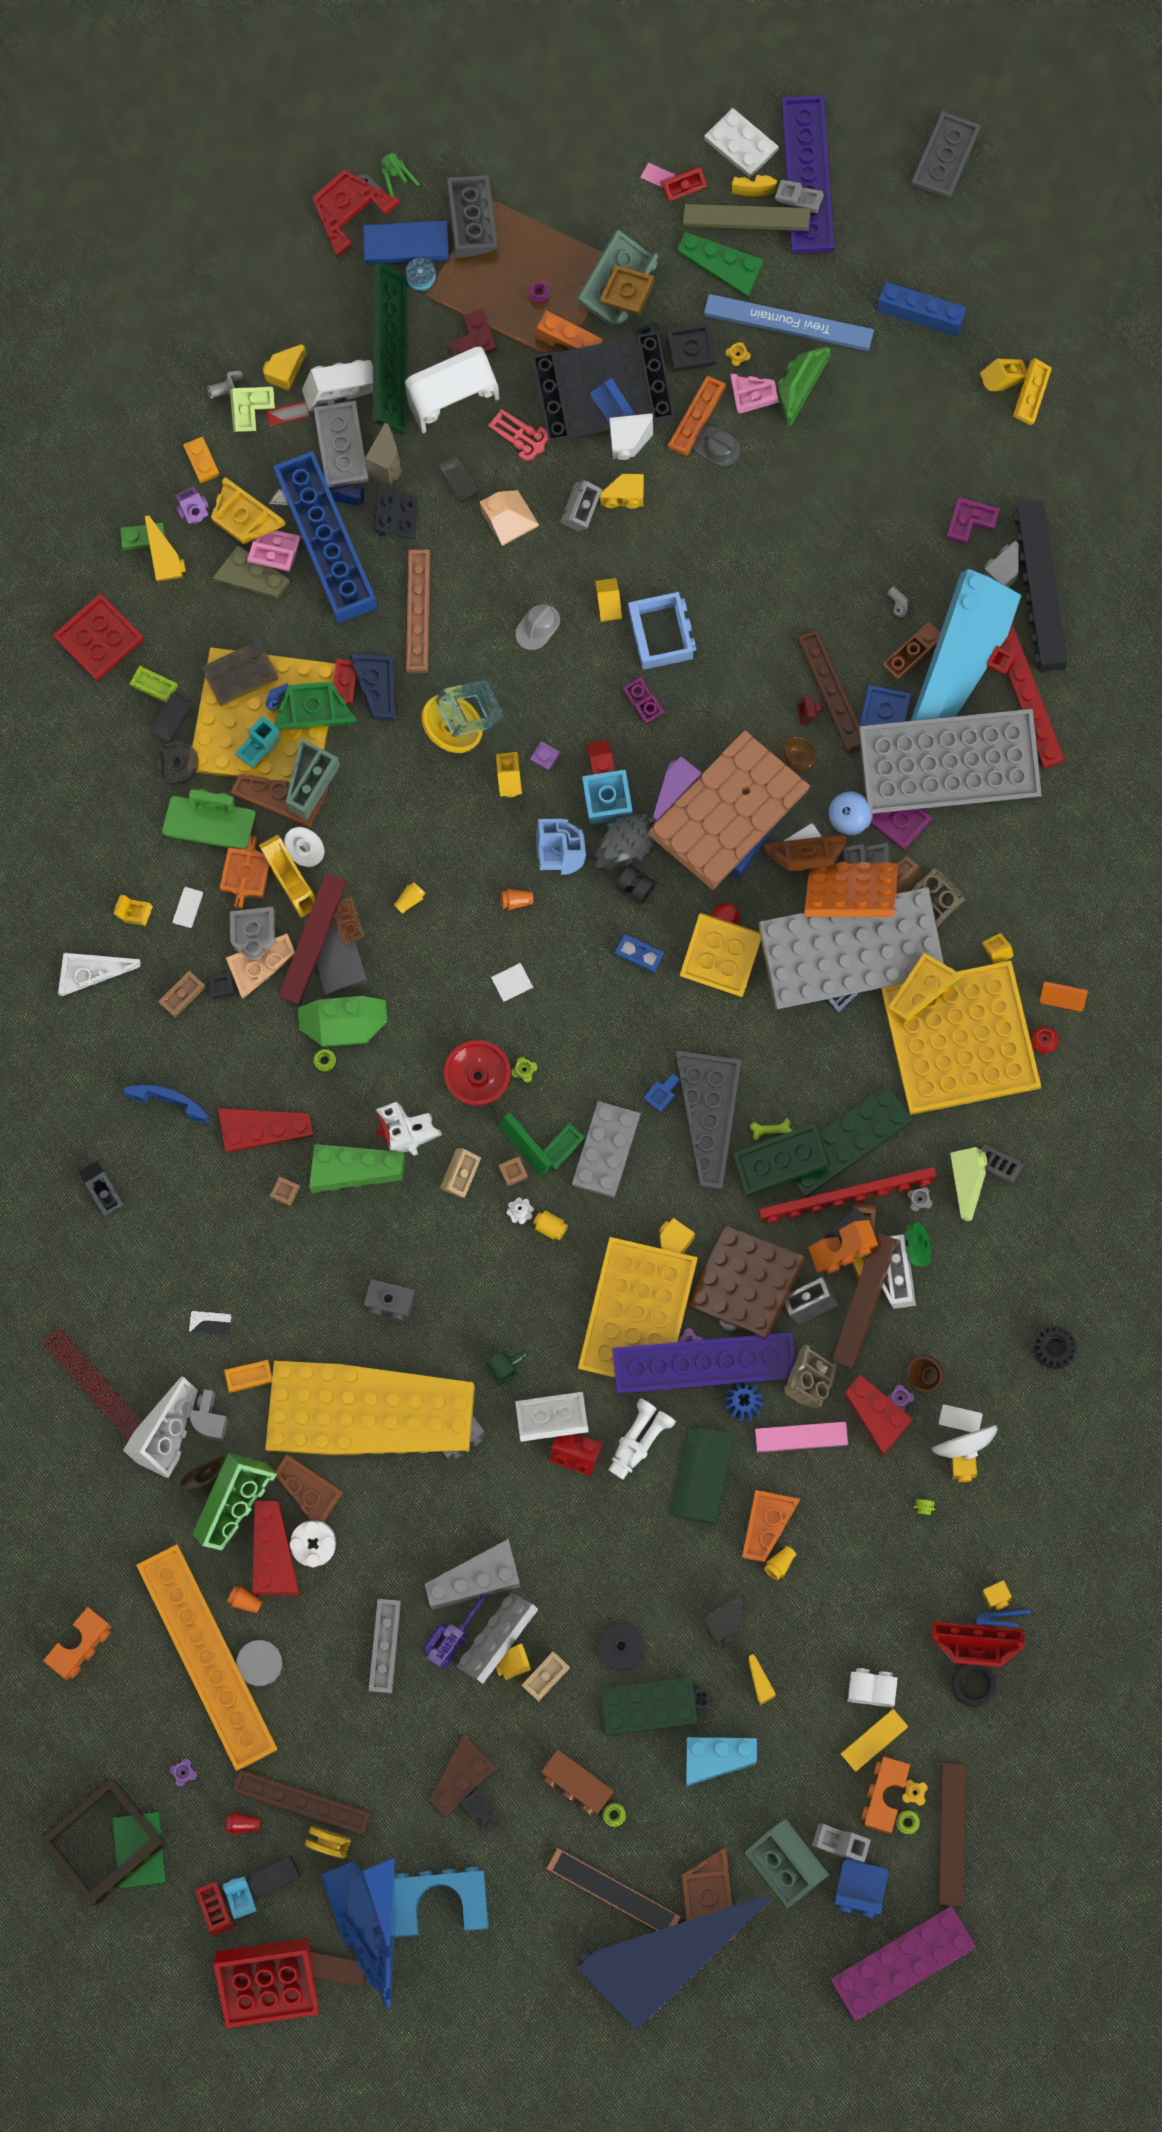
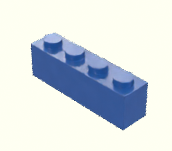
(921, 309)

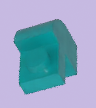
(261, 742)

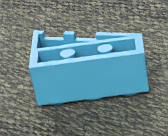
(718, 1756)

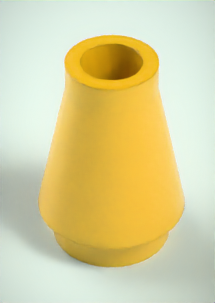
(410, 896)
(779, 1564)

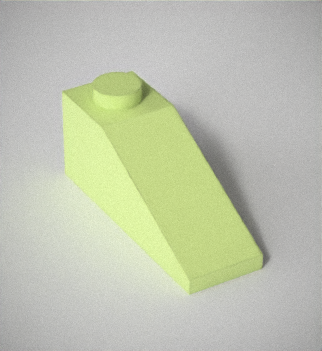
(969, 1177)

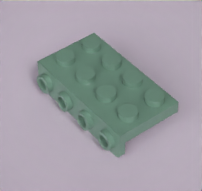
(620, 252)

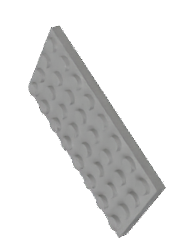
(950, 761)
(847, 955)

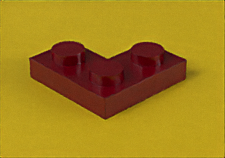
(478, 335)

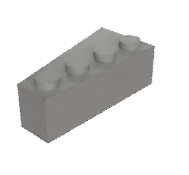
(482, 1575)

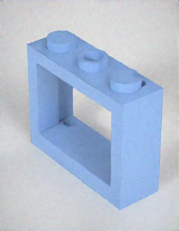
(654, 604)

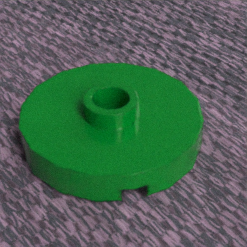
(919, 1244)

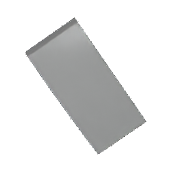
(798, 197)

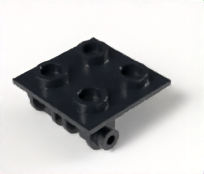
(395, 514)

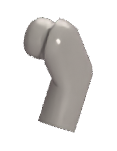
(901, 602)

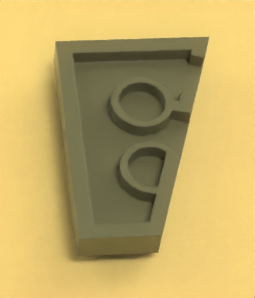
(251, 576)

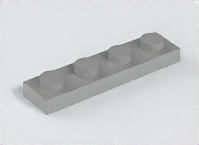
(384, 1646)

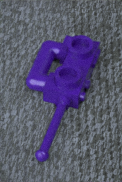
(452, 1642)

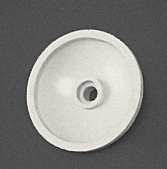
(967, 1444)

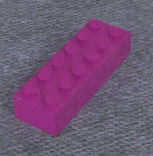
(902, 1963)

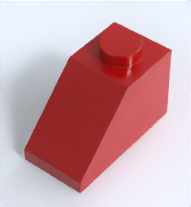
(600, 757)

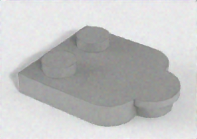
(252, 931)

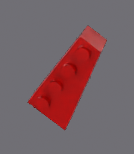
(272, 1557)

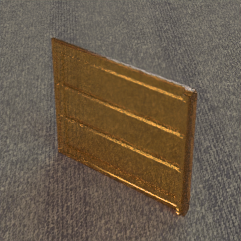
(502, 278)

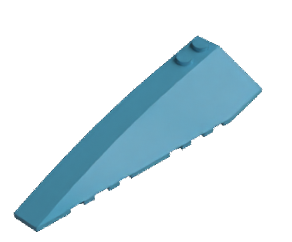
(971, 631)

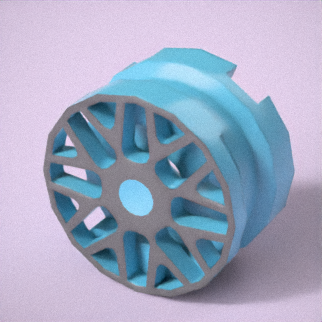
(420, 274)

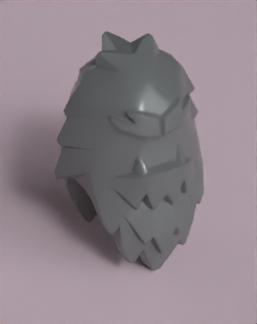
(625, 841)

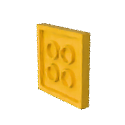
(721, 954)

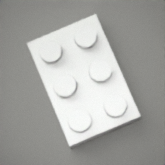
(741, 143)
(551, 1416)

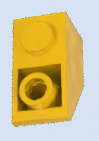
(624, 491)

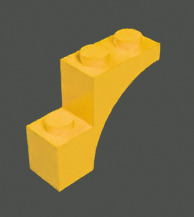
(288, 875)

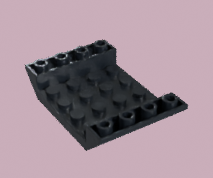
(572, 374)

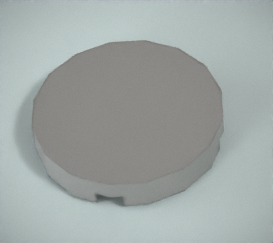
(259, 1663)

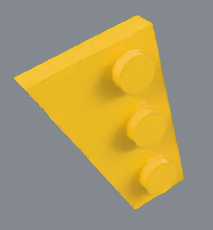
(922, 986)

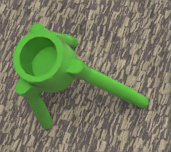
(395, 167)

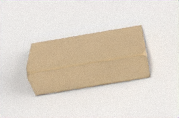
(460, 1172)

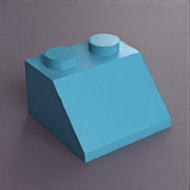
(606, 796)

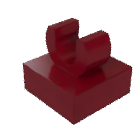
(808, 709)

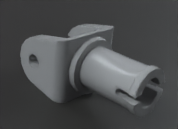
(224, 387)

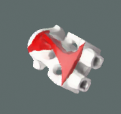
(398, 1131)

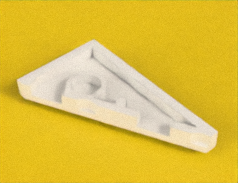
(86, 970)

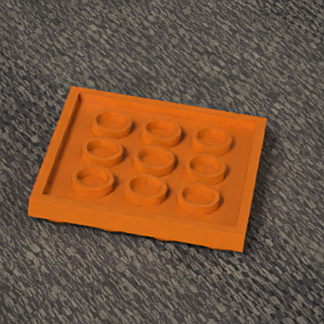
(852, 890)

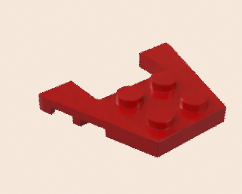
(343, 200)

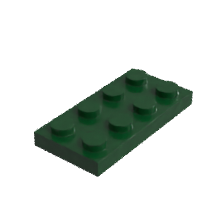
(781, 1159)
(649, 1706)

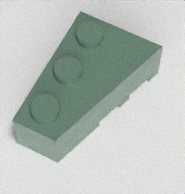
(310, 778)

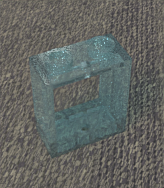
(454, 716)

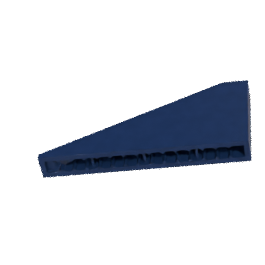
(652, 1968)

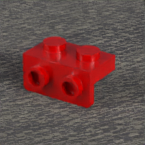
(576, 1452)

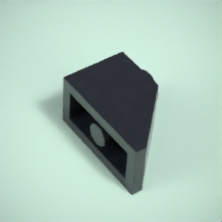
(100, 1188)

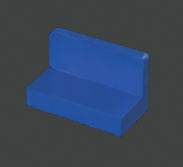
(611, 401)

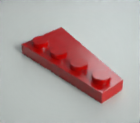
(260, 1128)

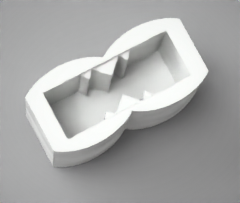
(872, 1688)

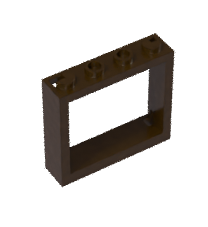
(128, 1868)

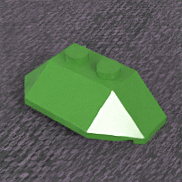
(800, 380)
(342, 1020)

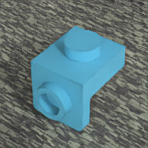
(239, 1897)

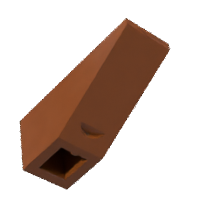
(913, 652)

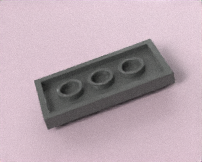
(946, 155)

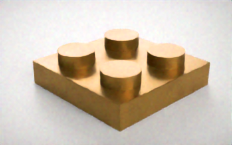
(627, 290)

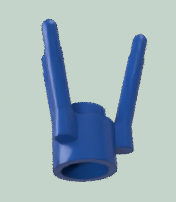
(987, 1618)

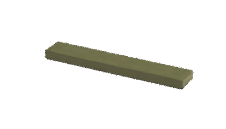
(746, 217)

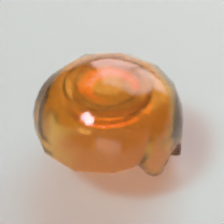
(799, 754)

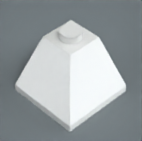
(630, 434)

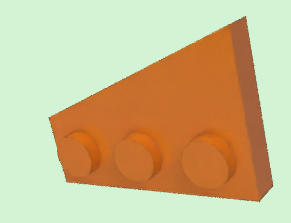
(767, 1521)

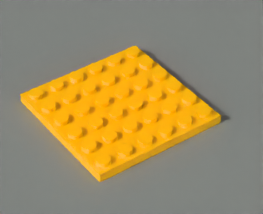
(226, 727)
(965, 1042)

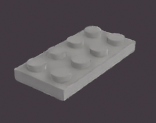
(341, 444)
(606, 1149)
(497, 1637)

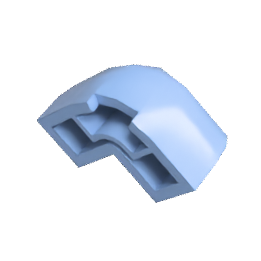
(559, 846)

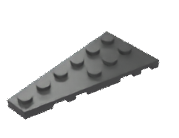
(709, 1099)

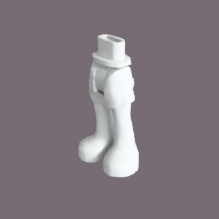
(629, 1450)

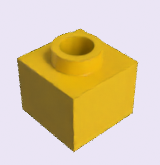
(963, 1469)
(997, 1596)

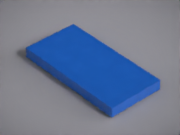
(405, 242)

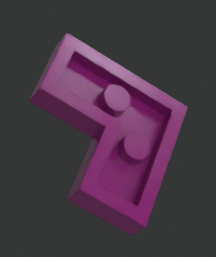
(969, 514)

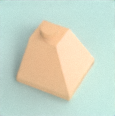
(508, 515)

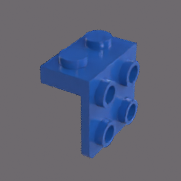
(861, 1888)

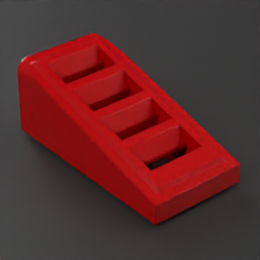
(220, 1927)

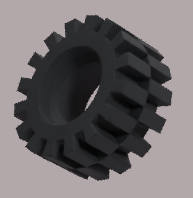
(1055, 1334)

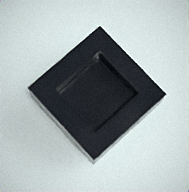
(221, 985)

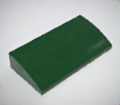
(702, 1475)

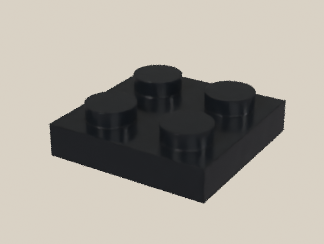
(691, 347)

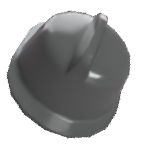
(717, 446)

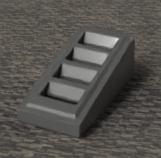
(1009, 1179)

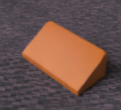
(1063, 996)

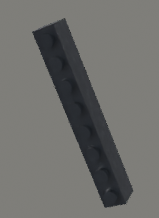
(1041, 586)

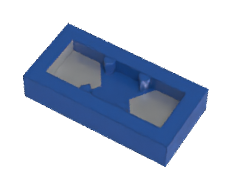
(639, 953)

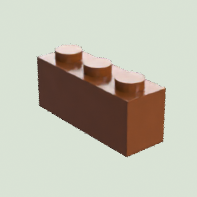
(576, 1783)

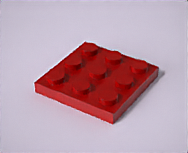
(98, 637)

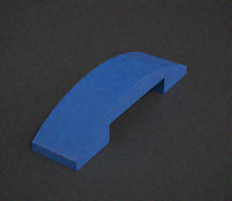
(142, 1092)

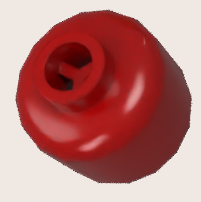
(727, 913)

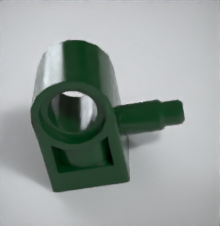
(503, 1368)

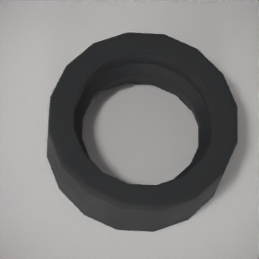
(964, 1699)

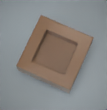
(513, 1171)
(284, 1191)

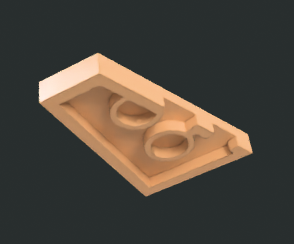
(252, 973)

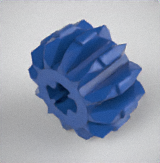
(734, 1401)

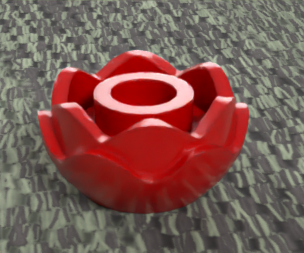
(1041, 1045)

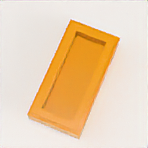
(248, 1376)

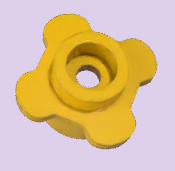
(738, 348)
(910, 1797)

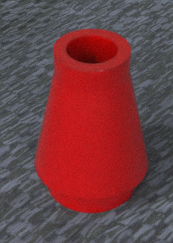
(241, 1823)

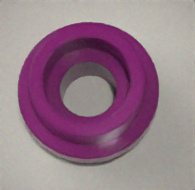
(539, 286)

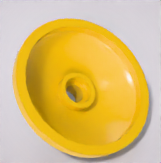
(439, 732)

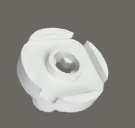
(312, 1530)

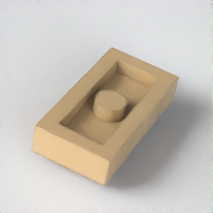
(545, 1676)

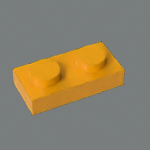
(201, 460)

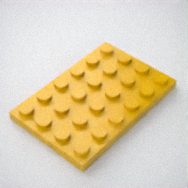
(636, 1301)

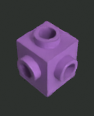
(191, 505)

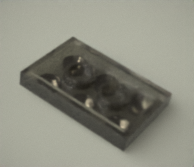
(239, 673)

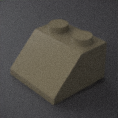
(383, 458)

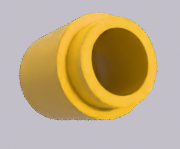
(550, 1225)

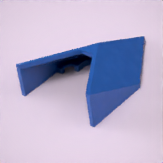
(366, 1917)

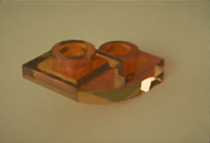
(348, 921)

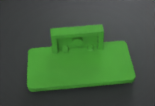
(209, 819)

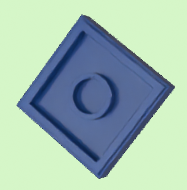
(884, 706)

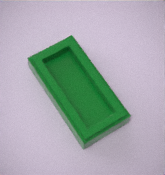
(563, 1145)

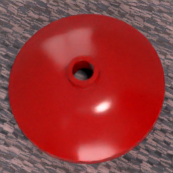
(472, 1059)

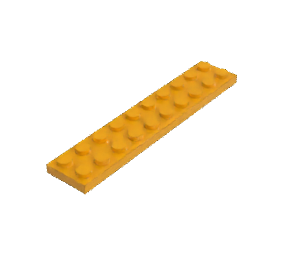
(207, 1658)

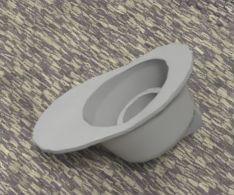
(537, 627)

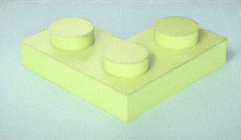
(245, 402)

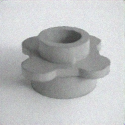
(924, 1194)

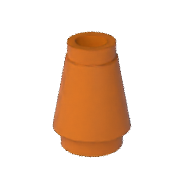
(515, 899)
(244, 1600)

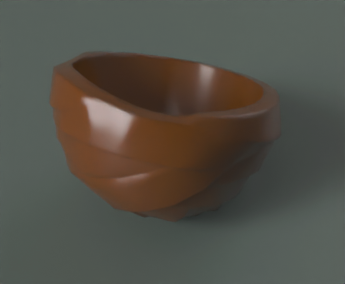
(925, 1373)

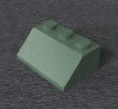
(786, 1863)

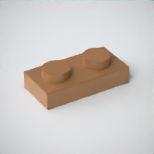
(182, 994)

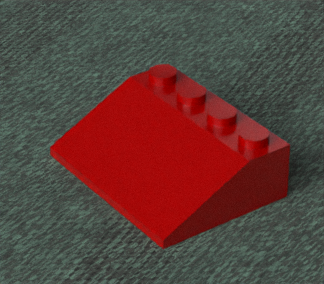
(266, 1982)

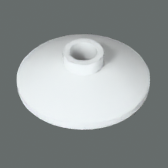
(304, 846)

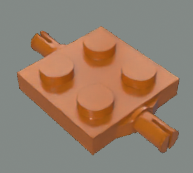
(245, 873)

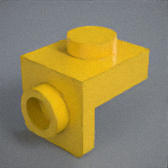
(132, 911)

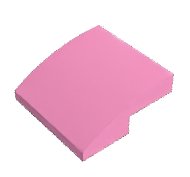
(275, 550)

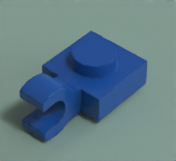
(660, 1095)

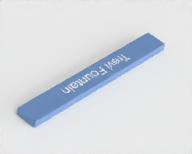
(789, 322)

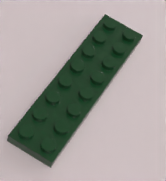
(389, 348)

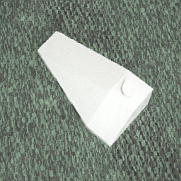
(159, 1436)

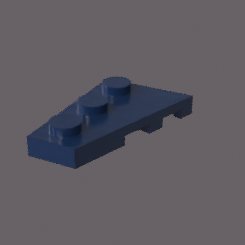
(376, 682)

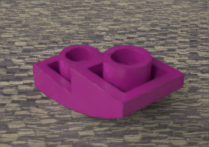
(642, 700)

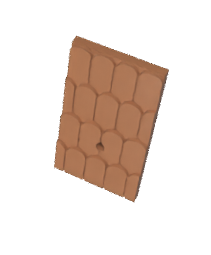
(728, 810)

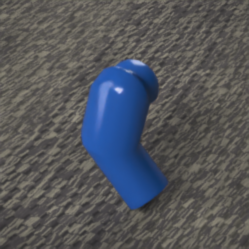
(274, 697)

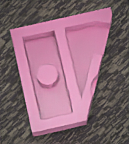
(753, 392)

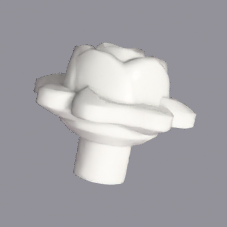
(520, 1210)

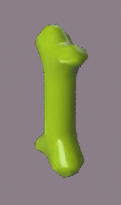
(760, 1130)

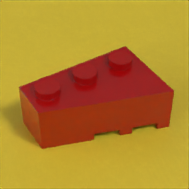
(877, 1413)

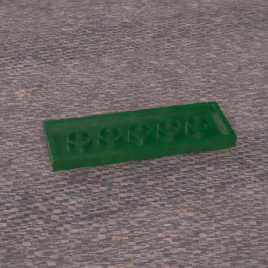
(856, 1136)

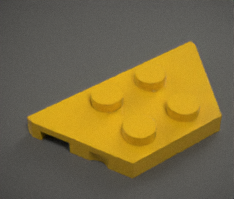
(243, 515)

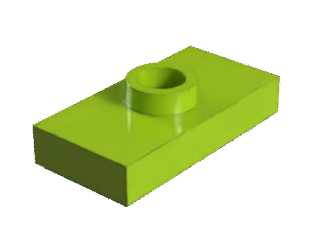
(153, 684)

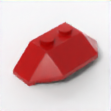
(978, 1643)

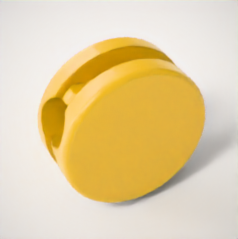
(328, 1842)

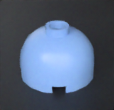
(859, 816)

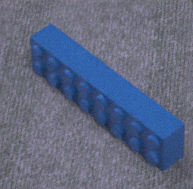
(325, 537)

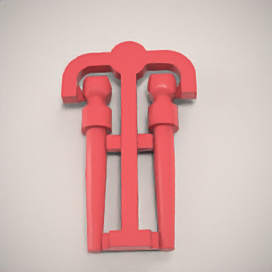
(538, 446)

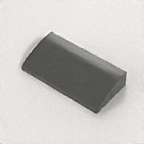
(471, 215)
(339, 963)

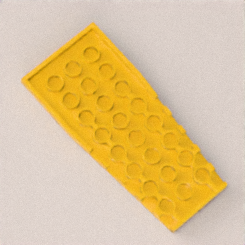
(365, 1411)

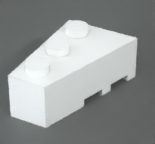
(337, 382)
(898, 1280)

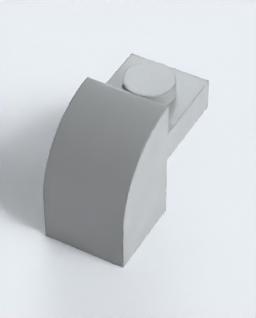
(207, 1424)
(841, 1843)

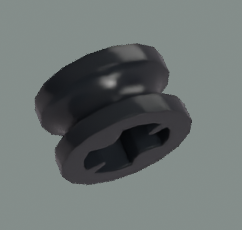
(708, 1698)

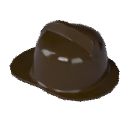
(203, 1476)

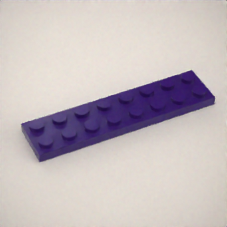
(808, 164)
(703, 1362)

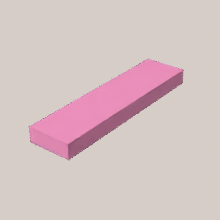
(801, 1437)

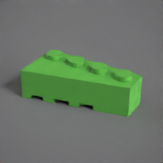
(348, 1166)
(231, 1499)

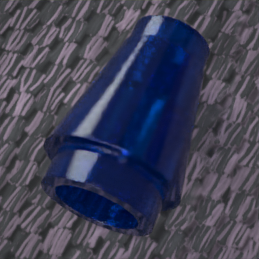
(349, 495)

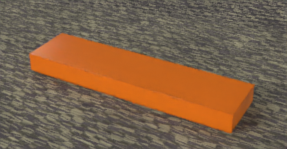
(696, 416)

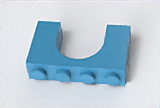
(468, 1884)

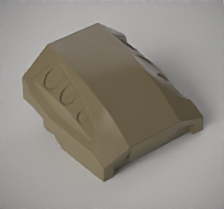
(943, 894)
(810, 1378)

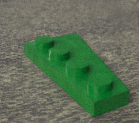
(722, 262)

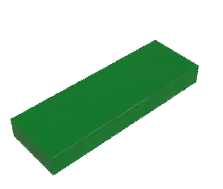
(525, 1144)

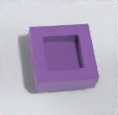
(545, 756)

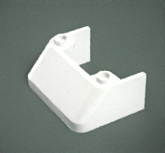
(449, 383)

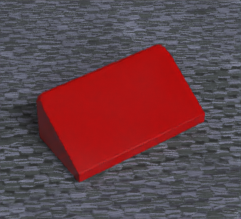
(683, 183)

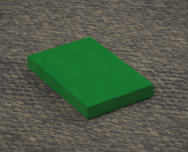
(128, 1840)

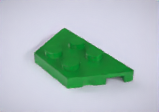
(312, 707)

